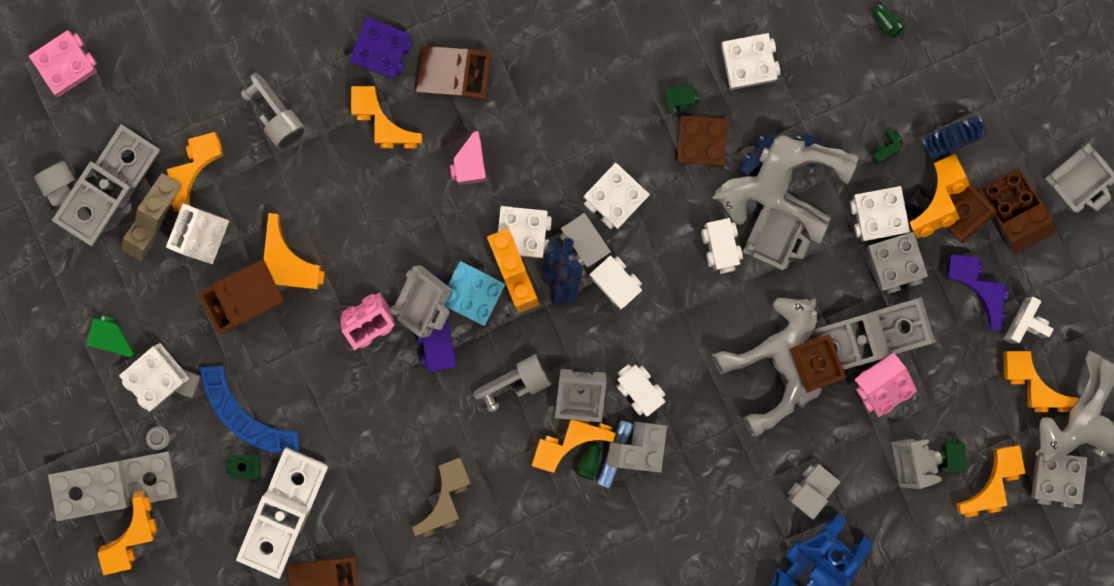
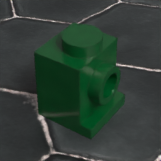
(680, 98)
(953, 456)
(253, 466)

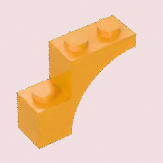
(365, 105)
(203, 151)
(942, 210)
(513, 270)
(1019, 367)
(550, 452)
(1007, 464)
(118, 555)

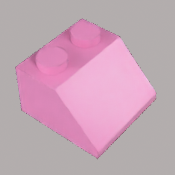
(469, 162)

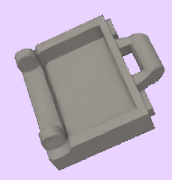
(1081, 179)
(775, 238)
(422, 302)

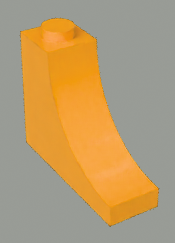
(284, 264)

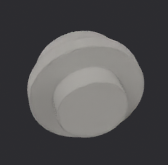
(157, 438)

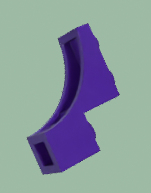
(992, 295)

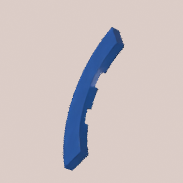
(240, 422)

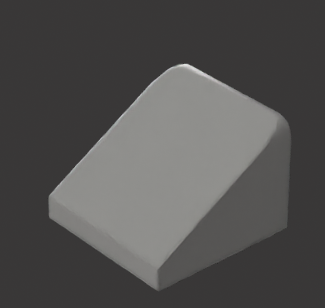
(190, 387)

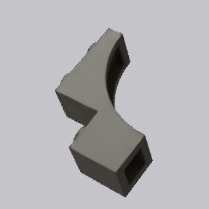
(150, 216)
(453, 478)

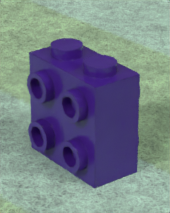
(381, 49)

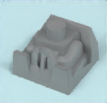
(581, 395)
(916, 463)

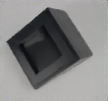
(918, 201)

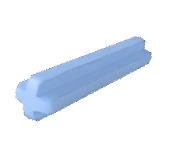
(621, 436)

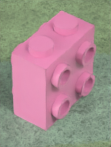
(64, 63)
(367, 321)
(885, 385)

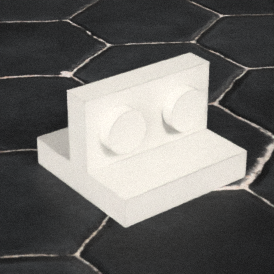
(1025, 321)

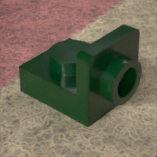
(885, 151)

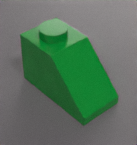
(109, 337)

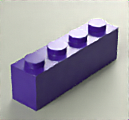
(438, 348)

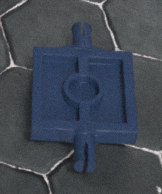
(562, 271)

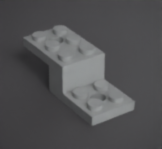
(106, 185)
(878, 333)
(111, 485)

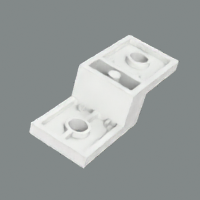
(282, 513)

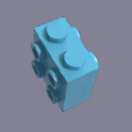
(473, 293)

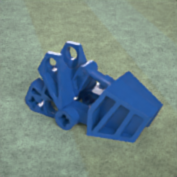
(832, 558)

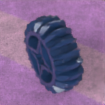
(954, 137)

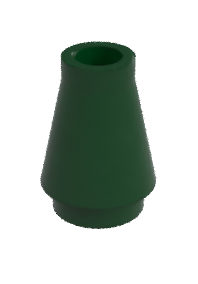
(889, 22)
(589, 463)

